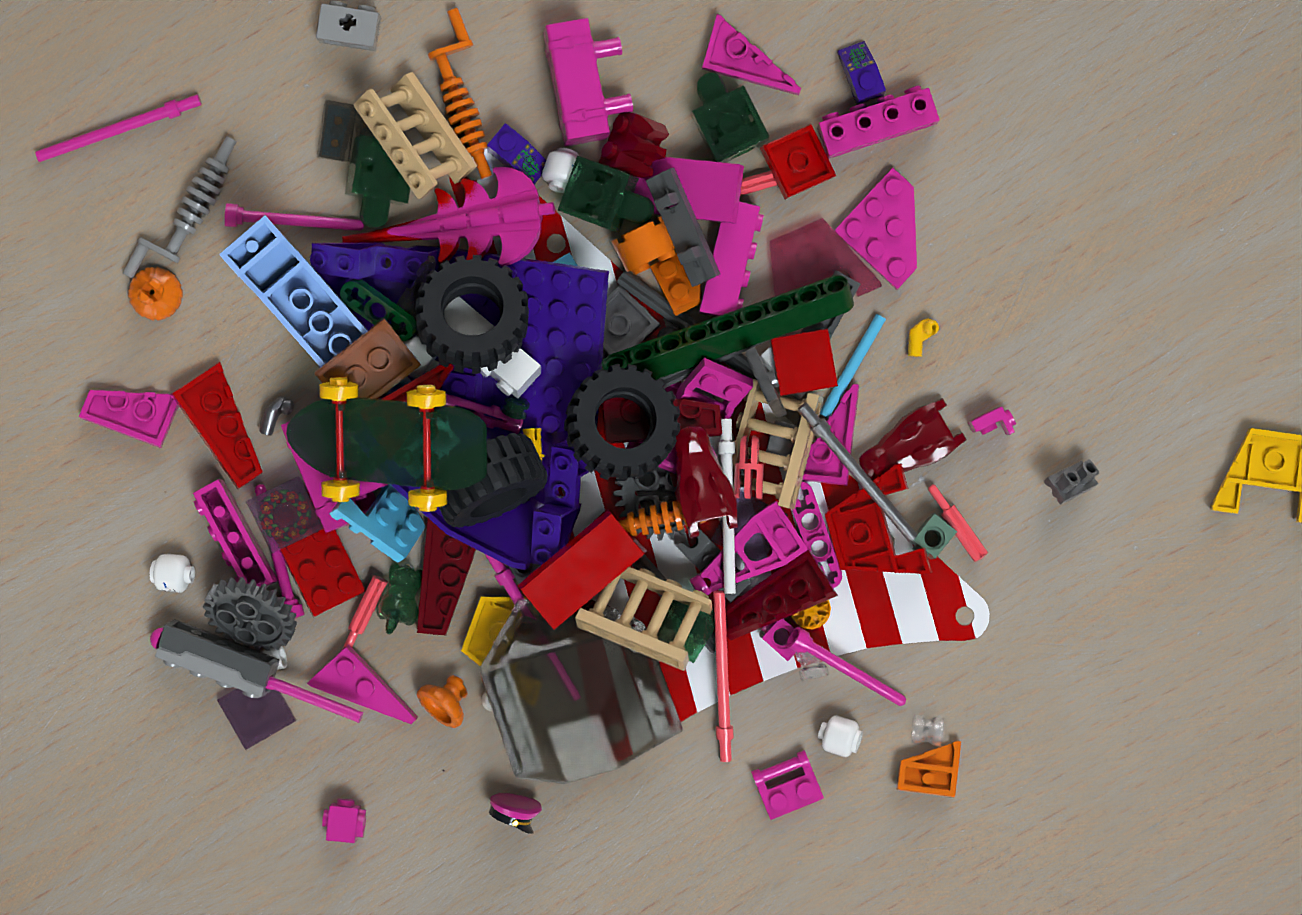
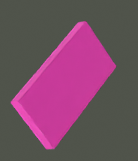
(709, 186)

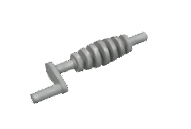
(184, 226)

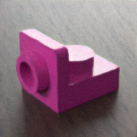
(987, 421)

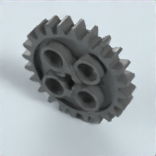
(630, 501)
(250, 614)

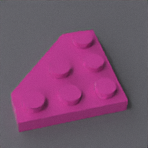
(885, 229)

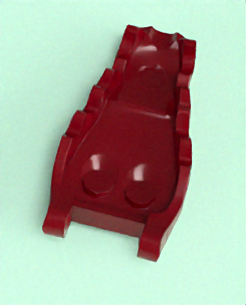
(914, 442)
(701, 484)

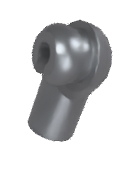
(271, 413)

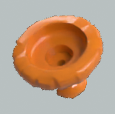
(165, 298)
(443, 701)

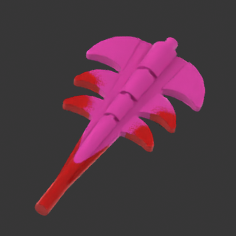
(511, 215)

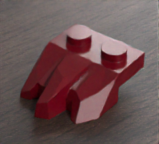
(634, 145)

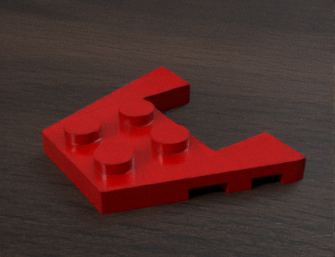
(863, 535)

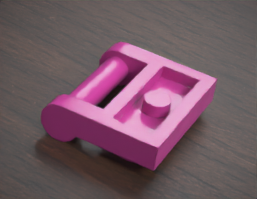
(717, 381)
(789, 794)

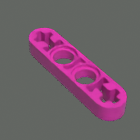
(817, 533)

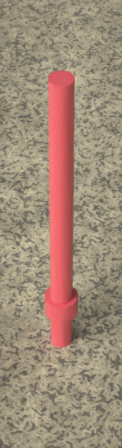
(724, 731)

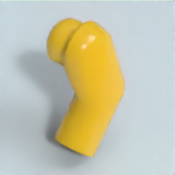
(919, 334)

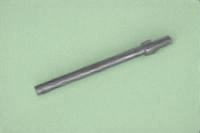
(822, 429)

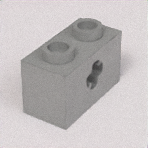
(361, 36)

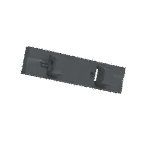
(683, 227)

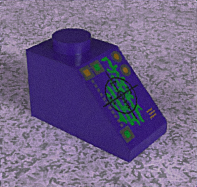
(861, 73)
(516, 153)

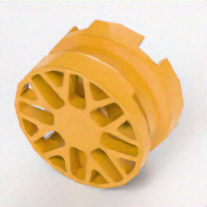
(814, 616)

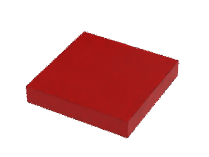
(798, 161)
(804, 362)

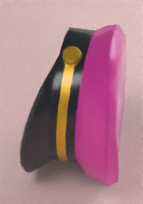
(514, 810)

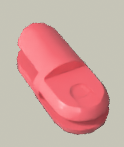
(748, 467)

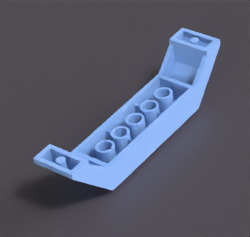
(294, 292)

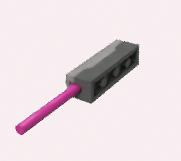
(232, 665)

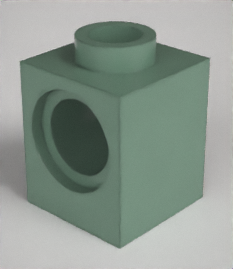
(943, 531)

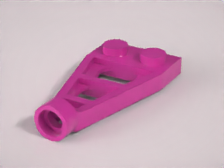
(778, 532)

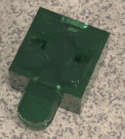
(725, 119)
(375, 182)
(608, 197)

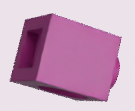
(769, 631)

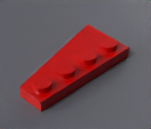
(214, 415)

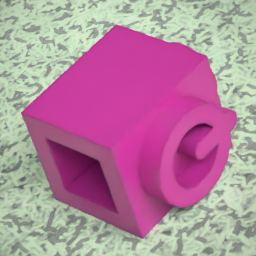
(344, 821)

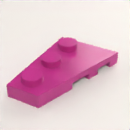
(136, 415)

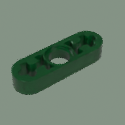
(365, 291)

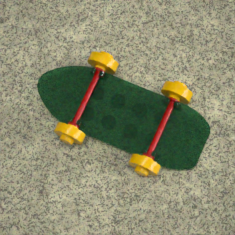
(390, 443)

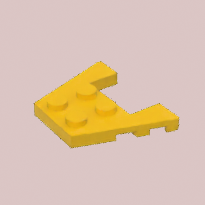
(1266, 461)
(485, 626)

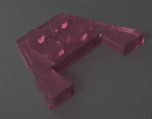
(813, 255)

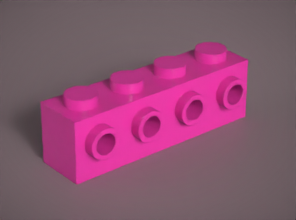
(878, 122)
(731, 254)
(233, 534)

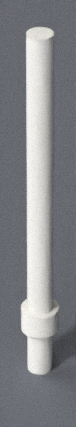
(726, 449)

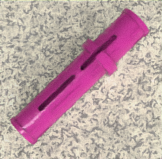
(507, 423)

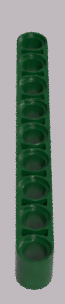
(738, 328)

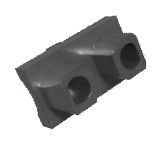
(1073, 481)

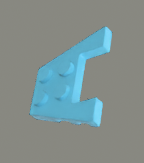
(388, 522)

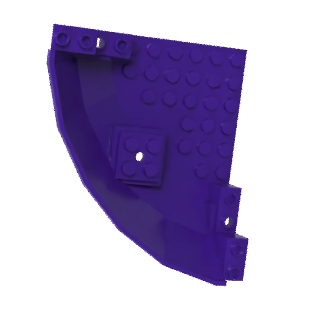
(561, 336)

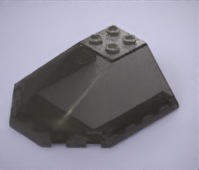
(572, 698)

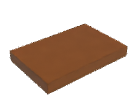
(372, 361)

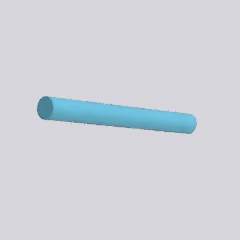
(852, 365)

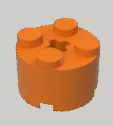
(643, 246)

